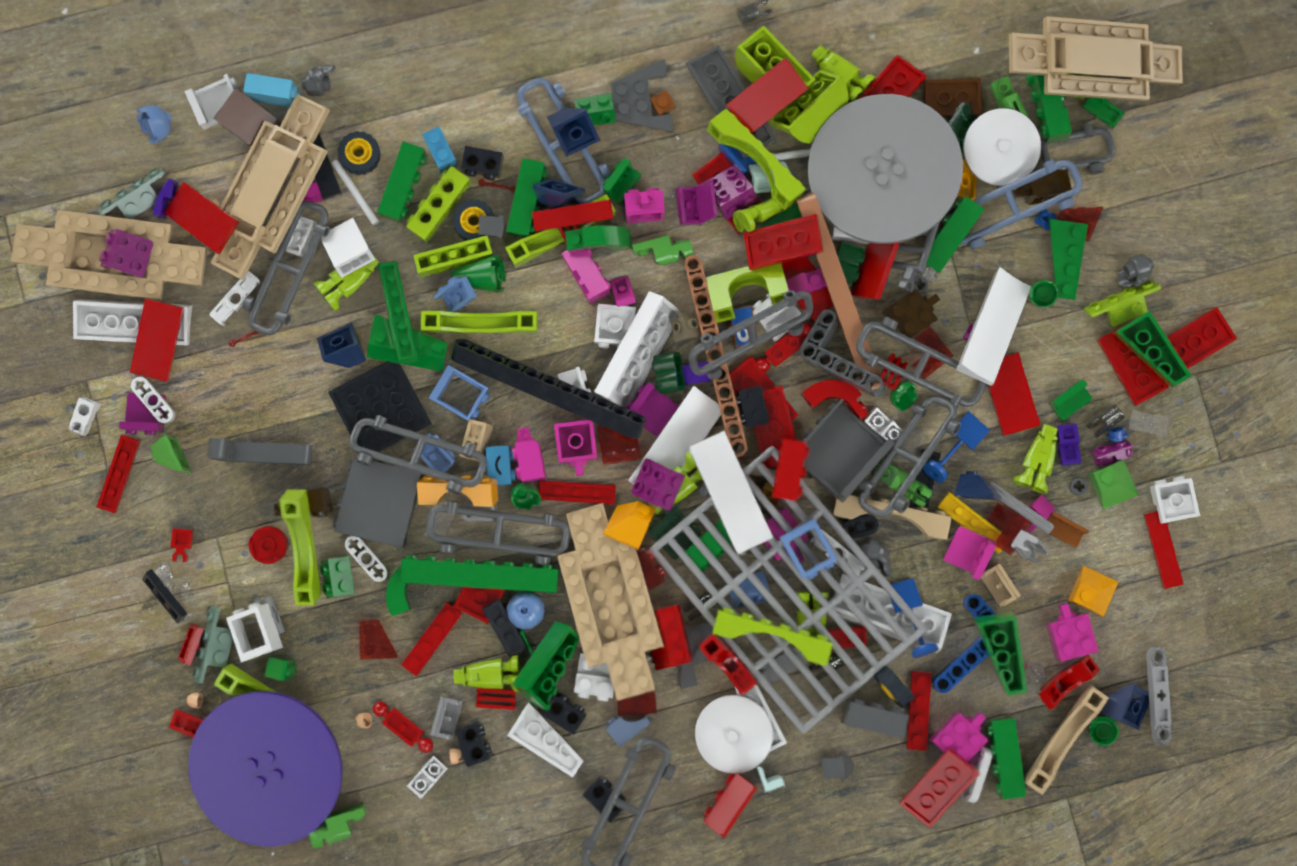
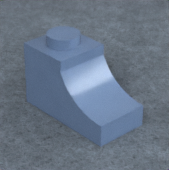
(623, 730)

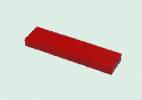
(118, 474)
(577, 492)
(1163, 551)

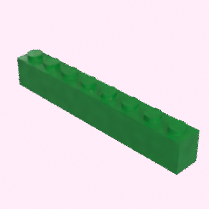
(478, 575)

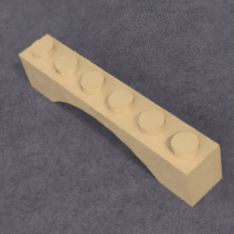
(932, 525)
(1049, 760)

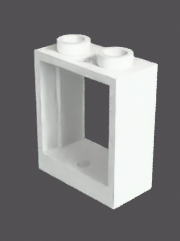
(267, 628)

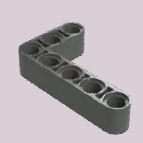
(836, 362)
(252, 452)

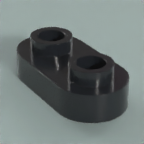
(859, 528)

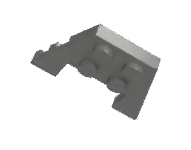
(632, 98)
(697, 634)

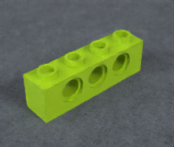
(449, 199)
(452, 256)

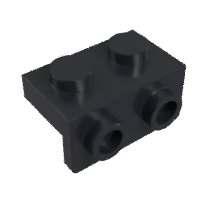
(752, 406)

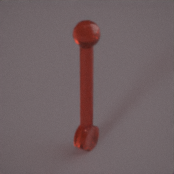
(482, 183)
(232, 343)

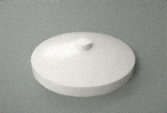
(1001, 146)
(734, 733)

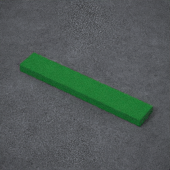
(397, 312)

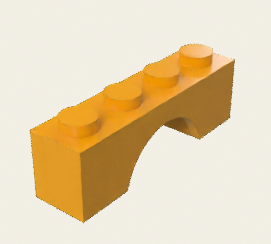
(432, 490)

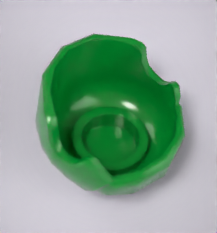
(1043, 293)
(903, 395)
(525, 496)
(1103, 730)

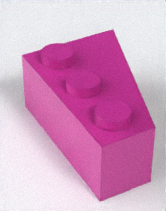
(587, 274)

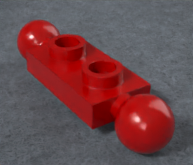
(783, 349)
(402, 727)

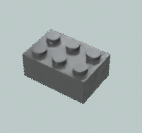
(875, 718)

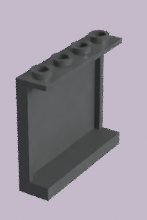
(842, 451)
(377, 502)

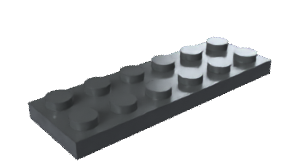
(722, 85)

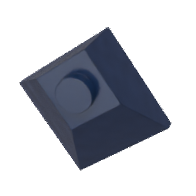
(573, 129)
(556, 193)
(342, 347)
(975, 487)
(1127, 705)

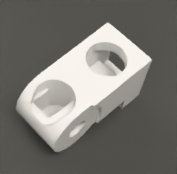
(83, 415)

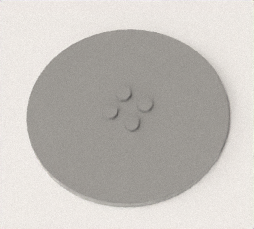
(885, 168)

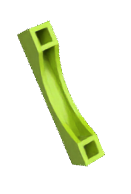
(730, 132)
(542, 242)
(490, 323)
(297, 517)
(733, 625)
(237, 682)

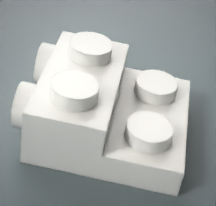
(775, 319)
(612, 324)
(1175, 499)
(593, 681)

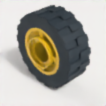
(364, 163)
(462, 215)
(894, 687)

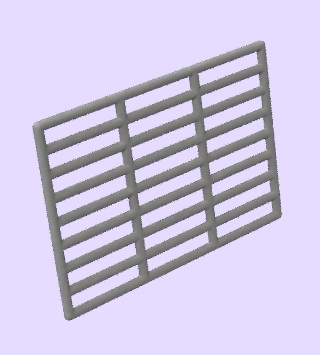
(812, 619)

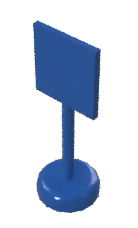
(970, 433)
(909, 593)

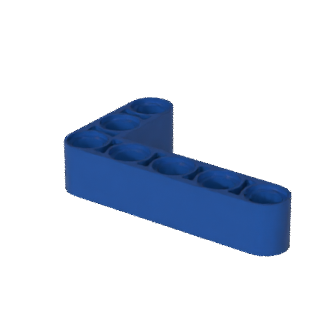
(974, 647)

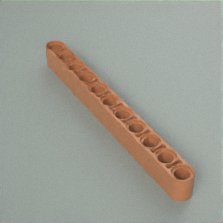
(838, 286)
(712, 328)

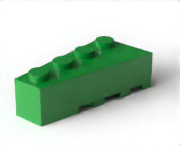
(1049, 110)
(1154, 349)
(429, 350)
(1003, 646)
(546, 665)

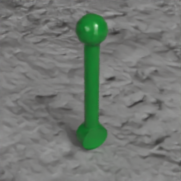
(522, 633)

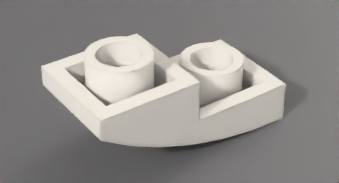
(882, 425)
(427, 777)

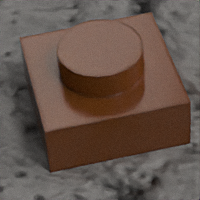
(662, 103)

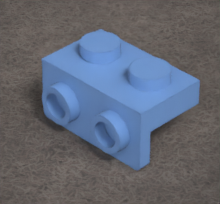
(456, 293)
(437, 457)
(750, 590)

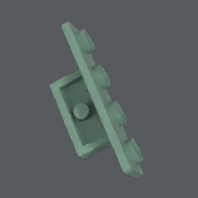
(136, 198)
(215, 645)

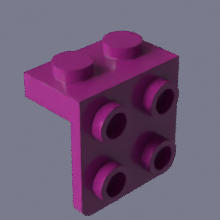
(733, 191)
(696, 204)
(126, 252)
(654, 407)
(140, 418)
(657, 484)

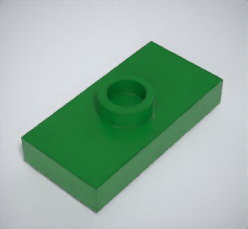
(1104, 111)

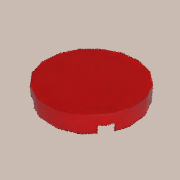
(268, 545)

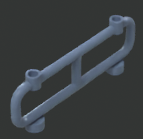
(556, 92)
(1063, 200)

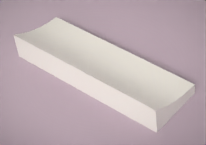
(117, 320)
(993, 327)
(636, 352)
(686, 427)
(730, 492)
(933, 618)

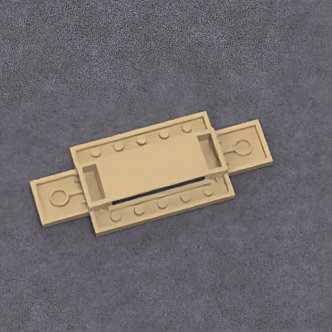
(1095, 49)
(262, 179)
(75, 257)
(617, 599)

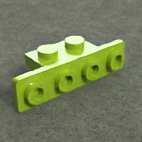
(1124, 305)

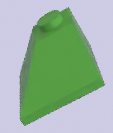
(169, 454)
(1113, 484)

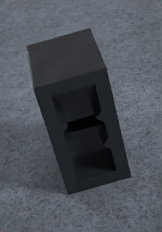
(484, 157)
(561, 718)
(467, 745)
(600, 801)

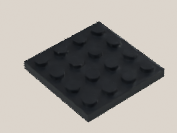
(383, 393)

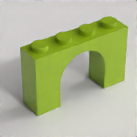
(725, 284)

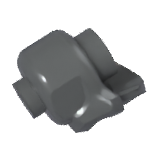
(317, 80)
(1135, 271)
(878, 556)

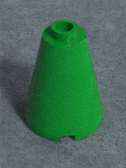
(483, 274)

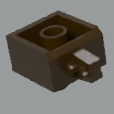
(1044, 187)
(912, 313)
(318, 500)

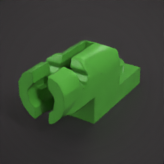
(1006, 97)
(663, 250)
(896, 476)
(338, 826)

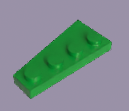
(1067, 253)

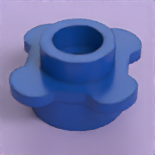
(1039, 220)
(1117, 434)

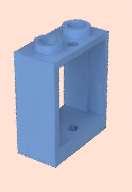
(443, 384)
(796, 532)

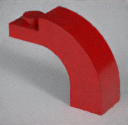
(835, 390)
(720, 653)
(1066, 680)

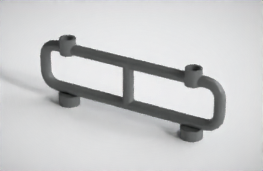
(1095, 165)
(282, 317)
(888, 327)
(794, 328)
(455, 483)
(899, 502)
(448, 543)
(664, 771)

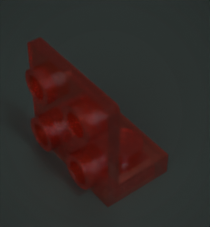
(617, 447)
(652, 575)

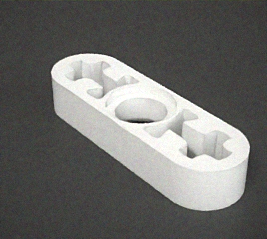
(158, 414)
(372, 572)
(981, 762)

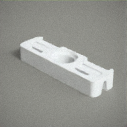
(226, 307)
(856, 565)

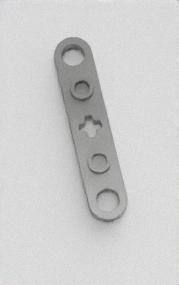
(1158, 683)

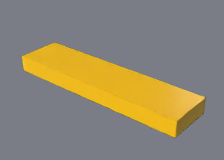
(968, 518)

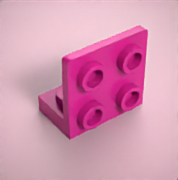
(970, 551)

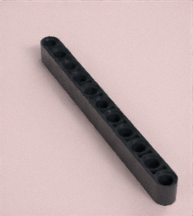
(548, 388)

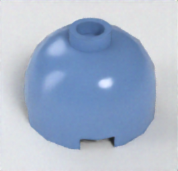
(154, 122)
(529, 618)

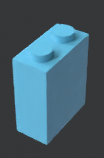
(270, 90)

